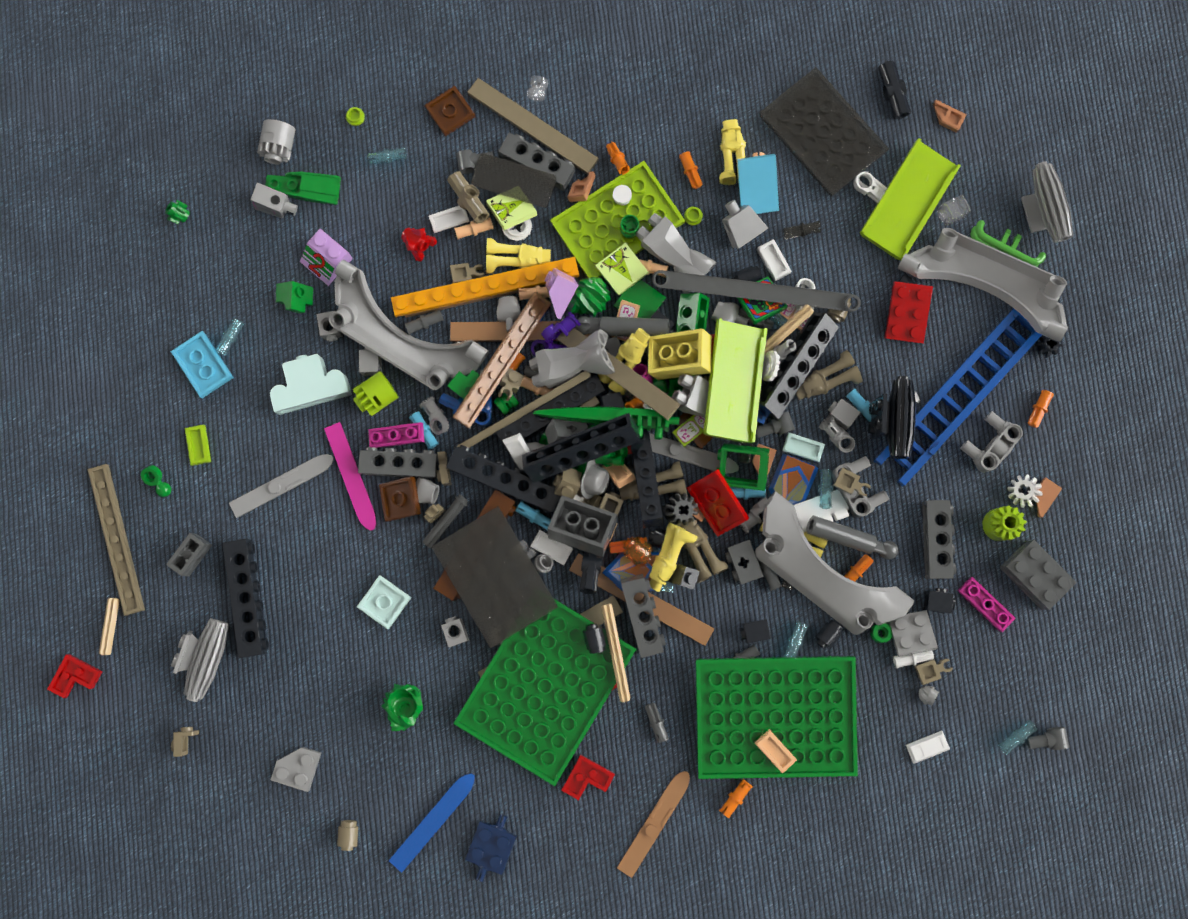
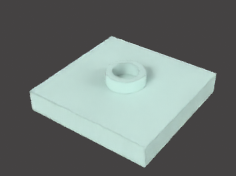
(384, 602)

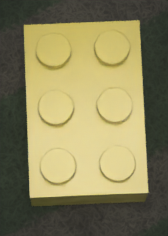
(680, 354)

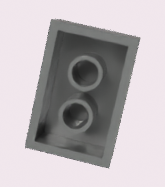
(582, 526)
(1038, 575)

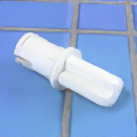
(912, 659)

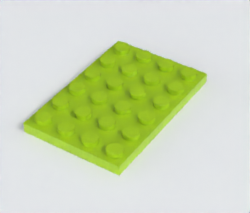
(593, 225)

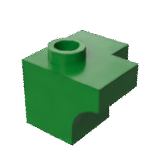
(294, 296)
(461, 384)

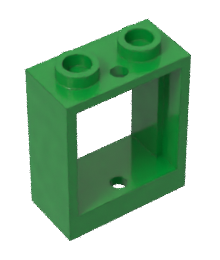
(759, 484)

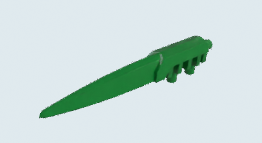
(643, 418)

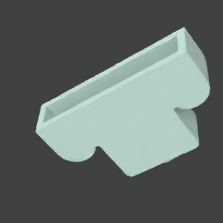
(308, 385)

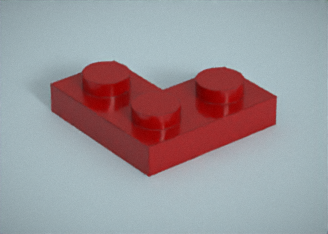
(72, 671)
(587, 772)

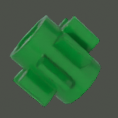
(177, 212)

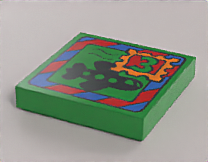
(761, 310)

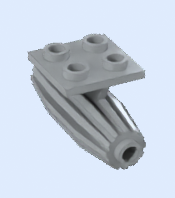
(1049, 205)
(201, 658)

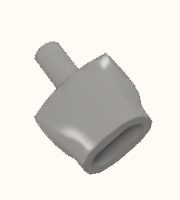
(508, 310)
(728, 312)
(427, 491)

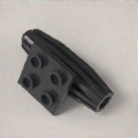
(895, 418)

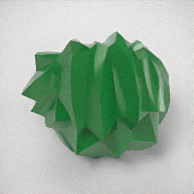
(589, 297)
(403, 706)

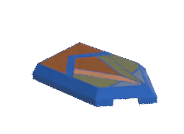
(793, 479)
(622, 568)

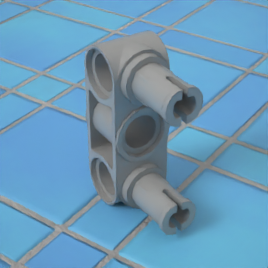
(998, 447)
(852, 500)

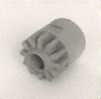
(276, 141)

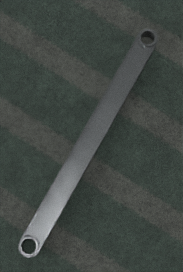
(756, 290)

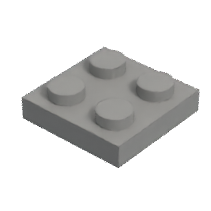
(913, 634)

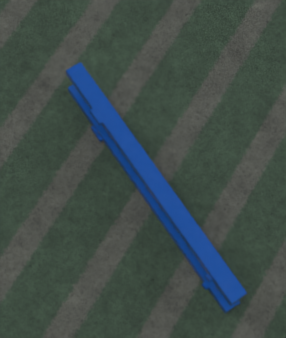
(975, 400)

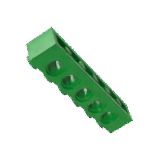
(691, 316)

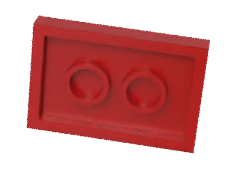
(908, 312)
(717, 502)

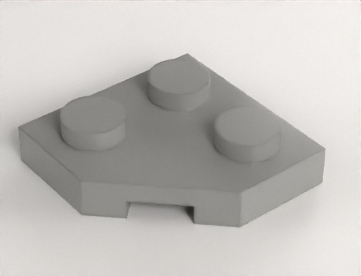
(297, 769)

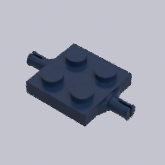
(491, 847)

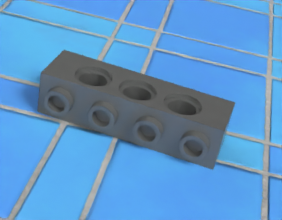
(516, 142)
(368, 465)
(945, 510)
(647, 645)

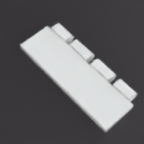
(810, 507)

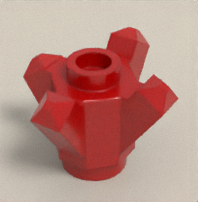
(417, 241)

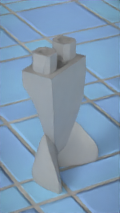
(668, 246)
(562, 364)
(694, 395)

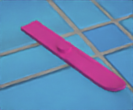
(351, 476)

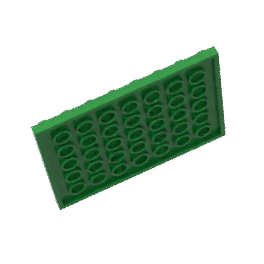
(542, 693)
(800, 699)

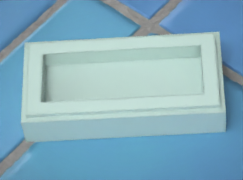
(803, 447)

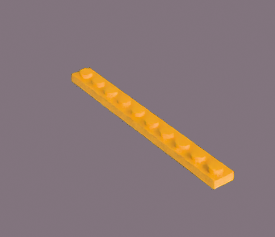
(480, 287)

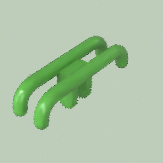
(978, 234)

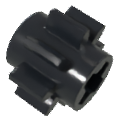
(1045, 349)

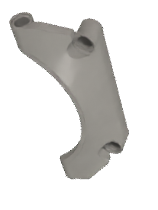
(1017, 283)
(372, 329)
(794, 560)

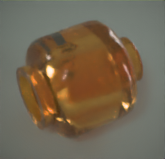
(637, 550)

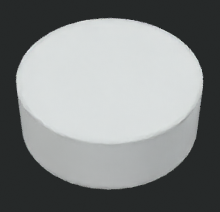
(622, 195)

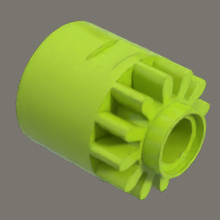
(374, 394)
(1003, 523)

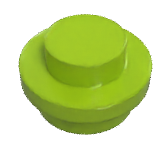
(355, 116)
(693, 216)

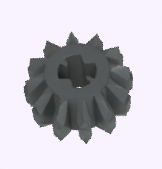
(681, 517)

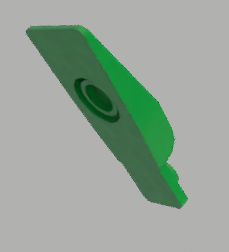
(307, 186)

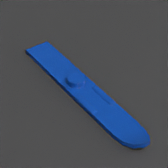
(432, 822)

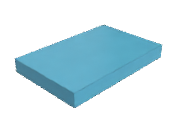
(758, 183)
(202, 364)

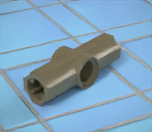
(468, 197)

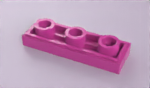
(405, 435)
(977, 596)

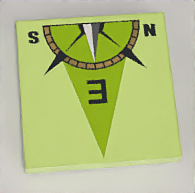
(510, 210)
(622, 269)

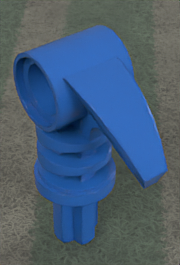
(454, 404)

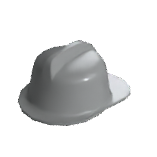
(594, 480)

